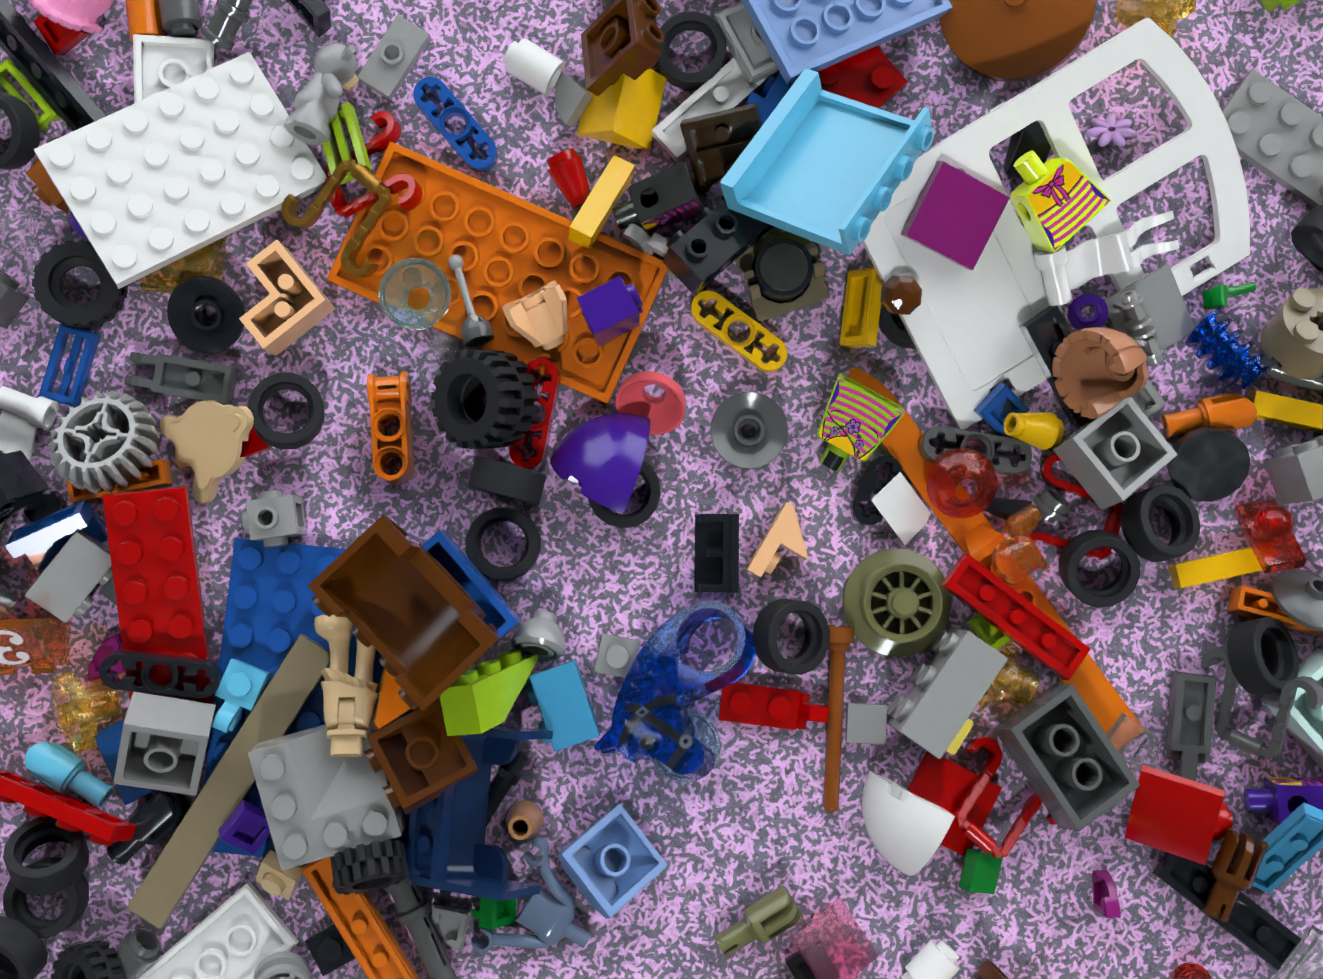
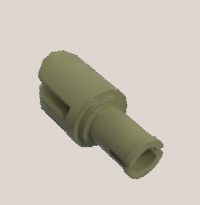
(761, 922)

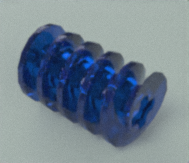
(1227, 352)

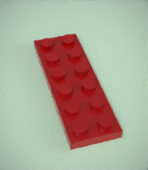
(157, 579)

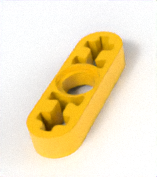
(738, 316)

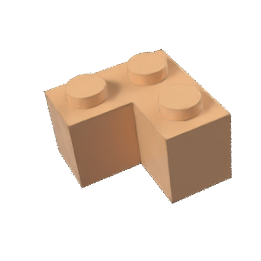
(293, 300)

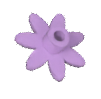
(1110, 131)

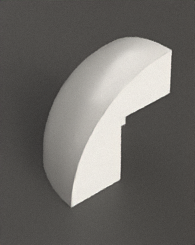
(902, 824)

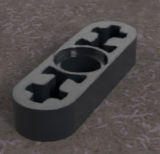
(133, 661)

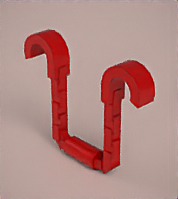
(395, 184)
(1112, 523)
(971, 829)

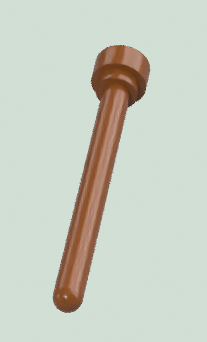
(838, 645)

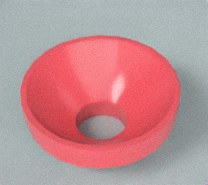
(664, 412)

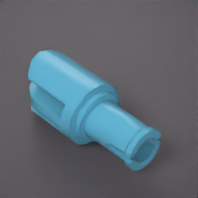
(66, 772)

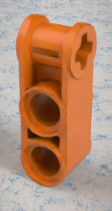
(388, 400)

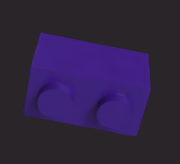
(611, 310)

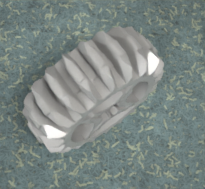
(109, 451)

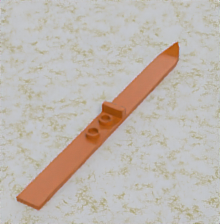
(978, 539)

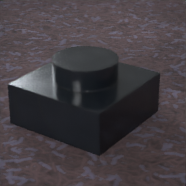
(329, 949)

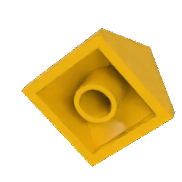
(625, 111)

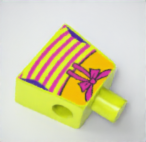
(1054, 200)

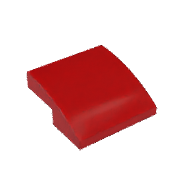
(946, 785)
(1174, 814)

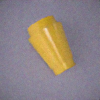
(1036, 428)

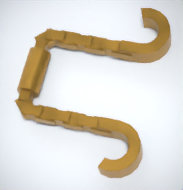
(316, 209)

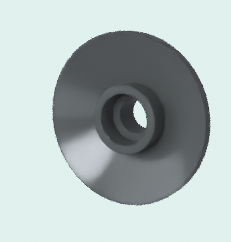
(753, 410)
(1300, 597)

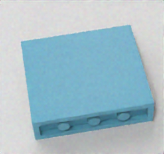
(825, 165)

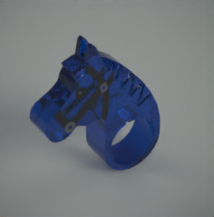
(653, 701)

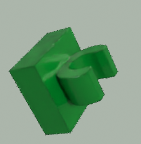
(495, 913)

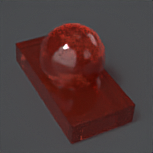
(1270, 535)

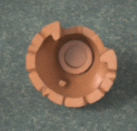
(1098, 370)

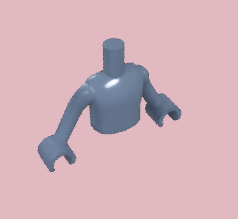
(544, 914)

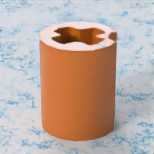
(143, 18)

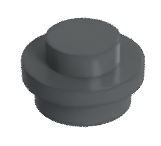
(1052, 506)

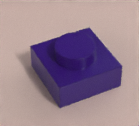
(245, 827)

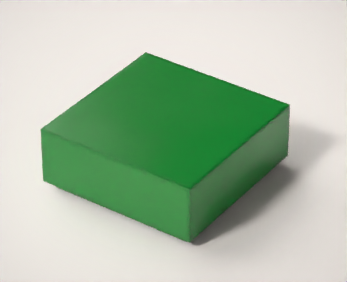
(980, 872)

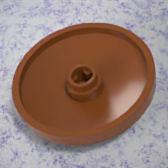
(1016, 36)

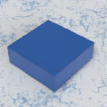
(997, 406)

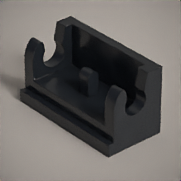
(716, 553)

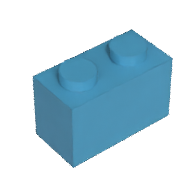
(563, 705)

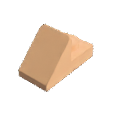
(782, 532)

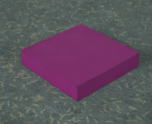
(955, 215)

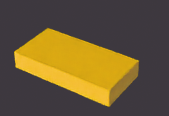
(861, 309)

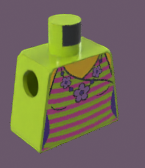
(855, 422)

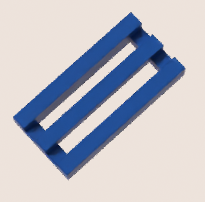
(83, 370)

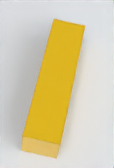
(600, 202)
(1287, 411)
(1213, 567)

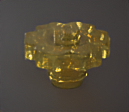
(1162, 12)
(81, 709)

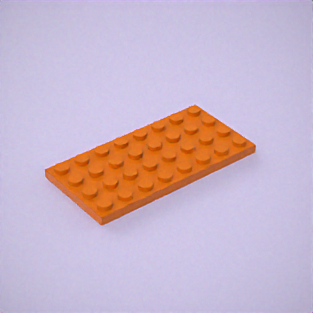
(506, 255)

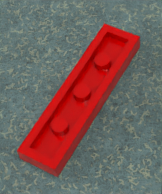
(1015, 617)
(68, 811)

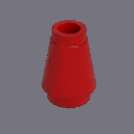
(569, 176)

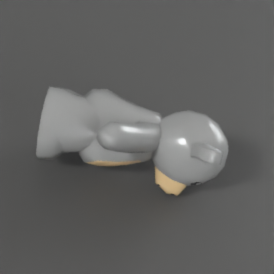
(319, 99)

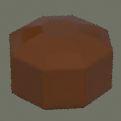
(901, 295)

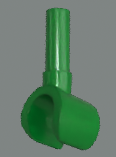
(1218, 295)

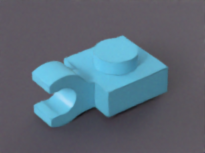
(240, 689)

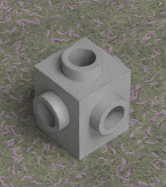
(287, 518)

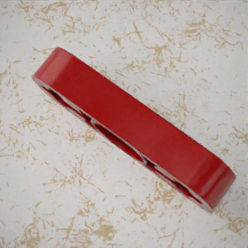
(539, 442)

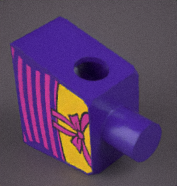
(1277, 793)

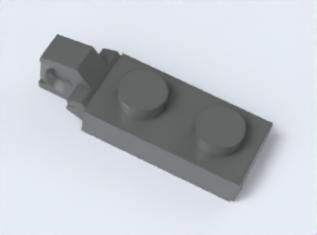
(1190, 721)

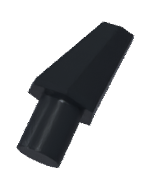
(1005, 508)

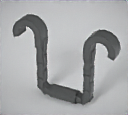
(1286, 702)

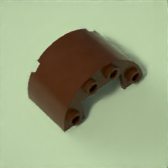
(406, 610)

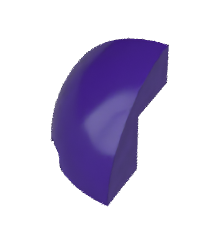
(604, 457)

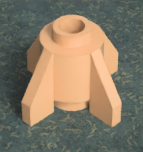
(540, 316)

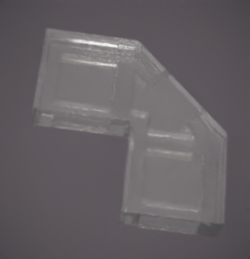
(19, 244)
(1136, 748)

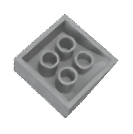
(320, 800)

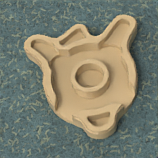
(209, 442)

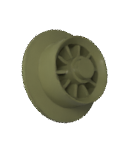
(896, 602)

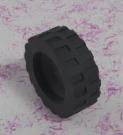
(49, 291)

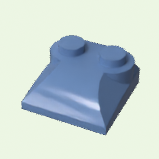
(611, 861)

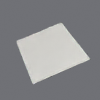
(901, 508)

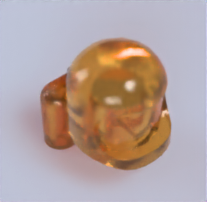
(1018, 554)

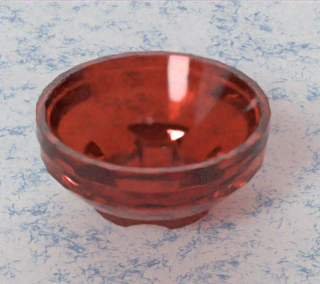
(953, 468)

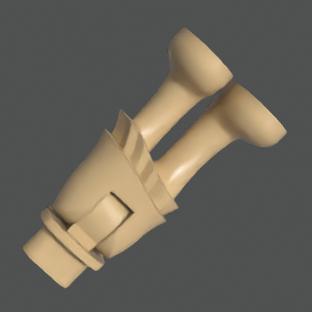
(347, 699)

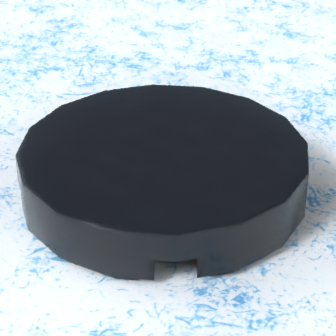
(1209, 463)

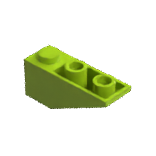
(485, 695)

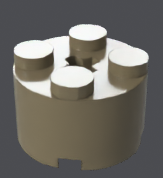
(1296, 335)

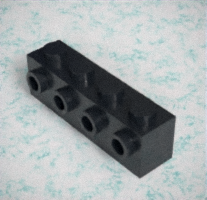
(711, 245)

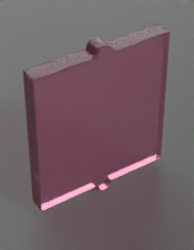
(834, 943)

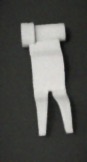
(1097, 257)
(21, 419)

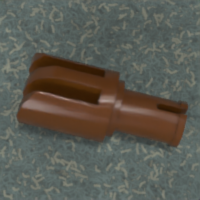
(1234, 871)

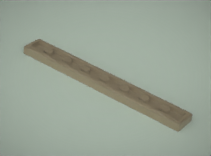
(228, 783)

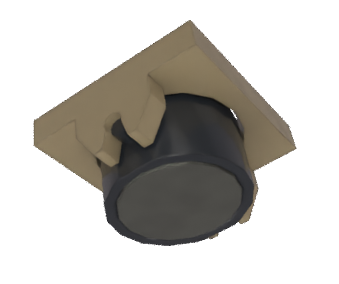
(781, 273)

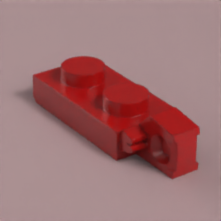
(769, 706)

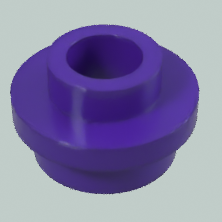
(1085, 300)

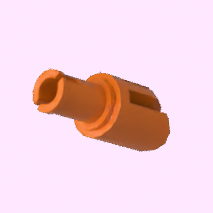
(1223, 411)

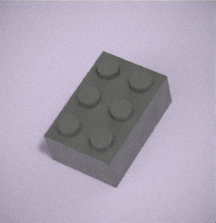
(1066, 757)

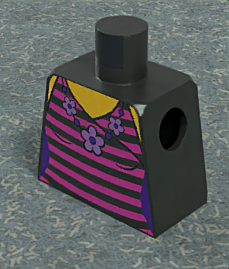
(676, 199)

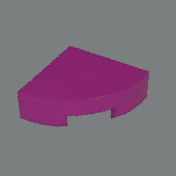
(107, 647)
(1105, 894)

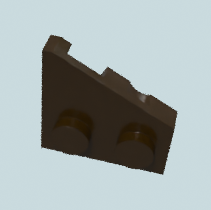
(717, 141)

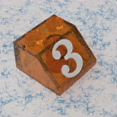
(34, 643)

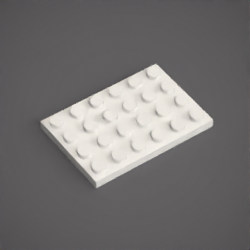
(181, 169)

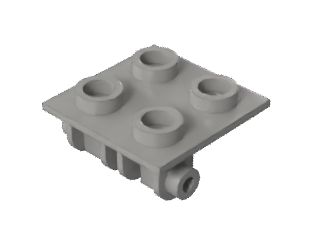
(1151, 313)

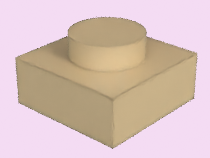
(277, 881)

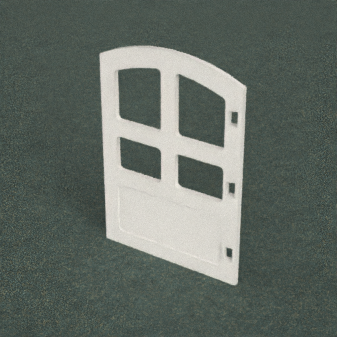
(973, 317)

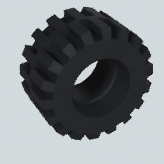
(460, 399)

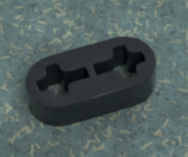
(867, 486)

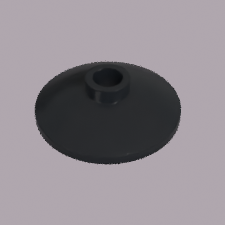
(188, 314)

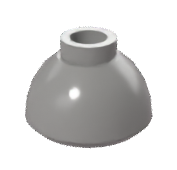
(540, 637)

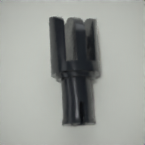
(153, 823)

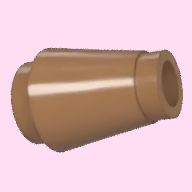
(528, 812)

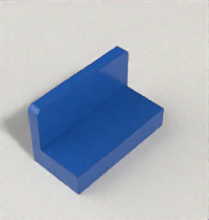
(47, 535)

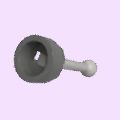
(475, 329)

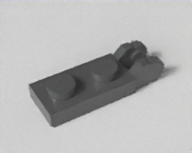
(186, 378)

